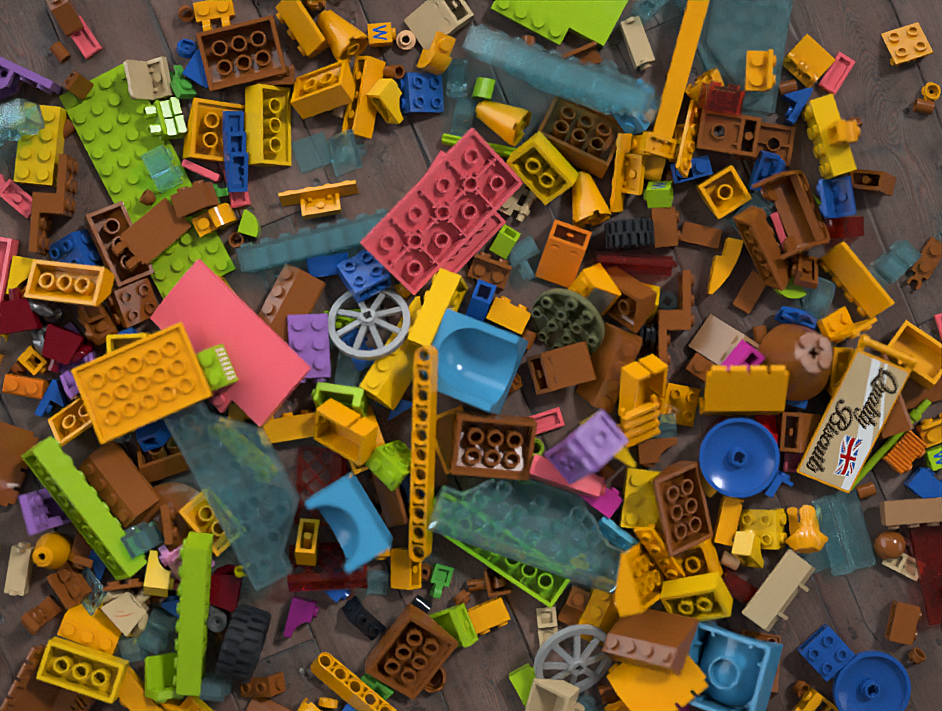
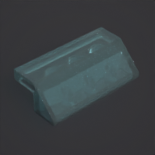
(845, 526)

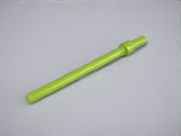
(915, 415)

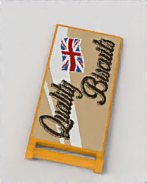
(855, 415)

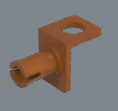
(485, 583)

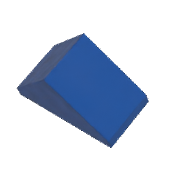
(195, 70)

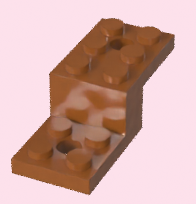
(743, 136)
(53, 204)
(675, 319)

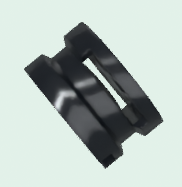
(649, 335)

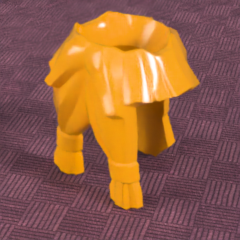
(806, 535)

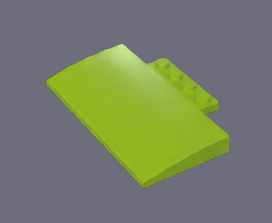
(554, 18)

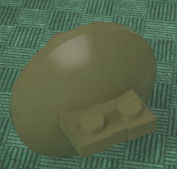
(567, 320)

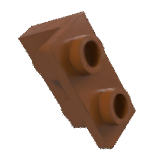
(490, 270)
(98, 329)
(69, 585)

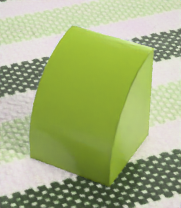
(483, 89)
(249, 225)
(505, 241)
(791, 291)

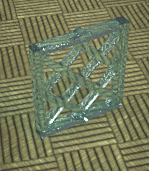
(96, 584)

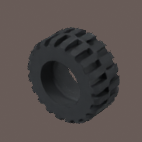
(243, 644)

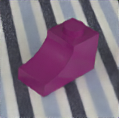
(300, 611)

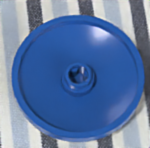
(739, 457)
(872, 683)

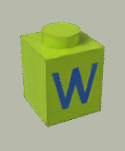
(659, 194)
(933, 457)

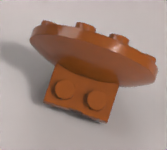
(166, 516)

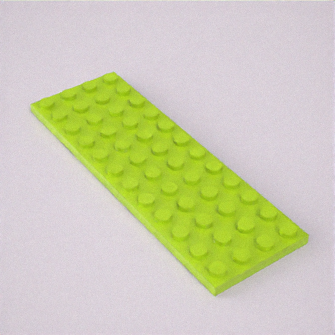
(115, 139)

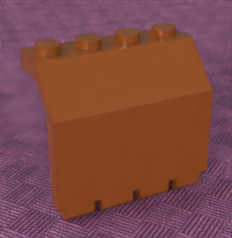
(13, 444)
(38, 695)

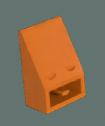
(563, 253)

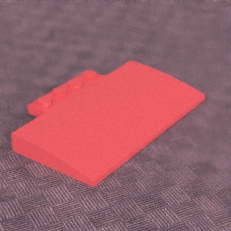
(445, 214)
(260, 358)

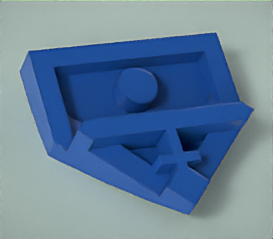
(765, 167)
(794, 315)

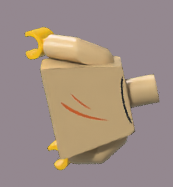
(126, 610)

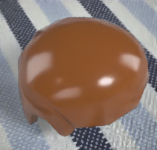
(889, 545)
(437, 682)

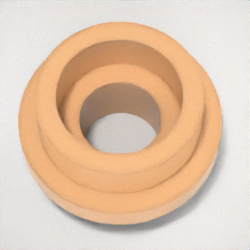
(406, 46)

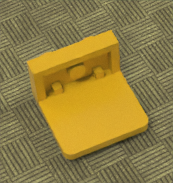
(767, 525)

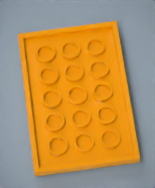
(141, 382)

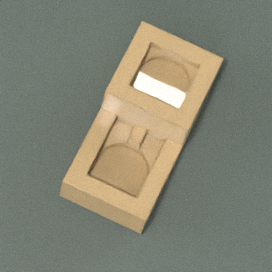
(904, 564)
(546, 623)

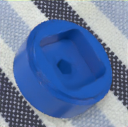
(186, 48)

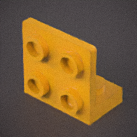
(839, 325)

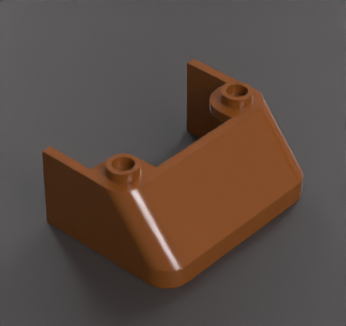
(797, 211)

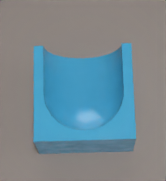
(476, 361)
(352, 520)
(735, 668)

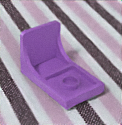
(310, 340)

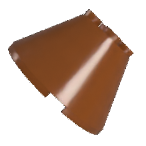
(804, 355)

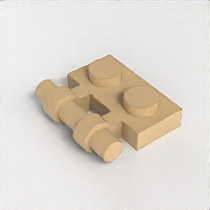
(511, 204)

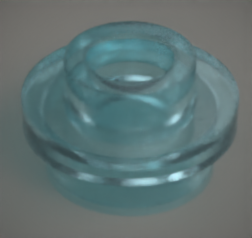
(673, 300)

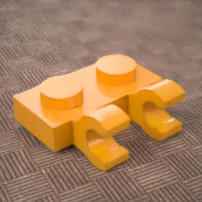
(214, 10)

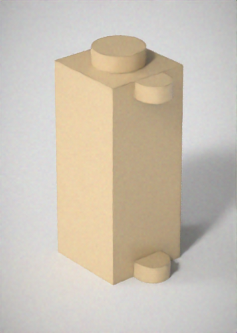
(637, 43)
(19, 569)

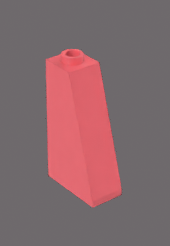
(544, 471)

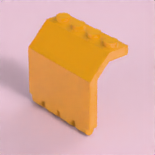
(744, 391)
(655, 690)

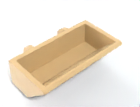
(779, 591)
(553, 696)

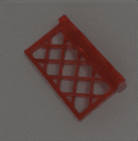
(636, 263)
(338, 470)
(327, 578)

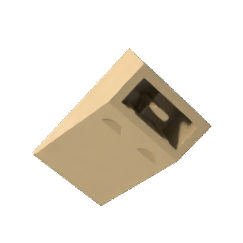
(438, 15)

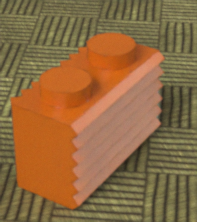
(25, 385)
(904, 452)

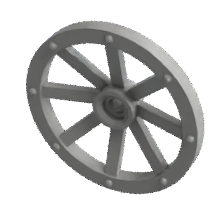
(369, 324)
(575, 662)

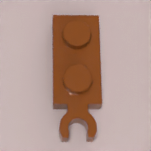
(926, 264)

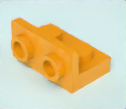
(759, 71)
(930, 430)

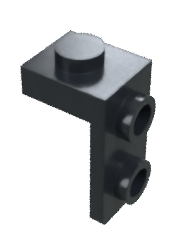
(362, 618)

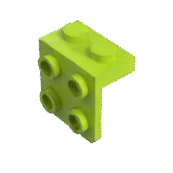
(391, 463)
(160, 676)

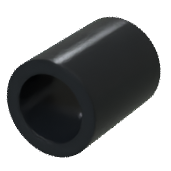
(422, 603)

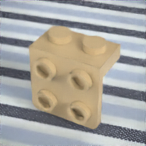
(148, 79)

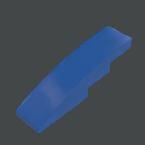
(235, 151)

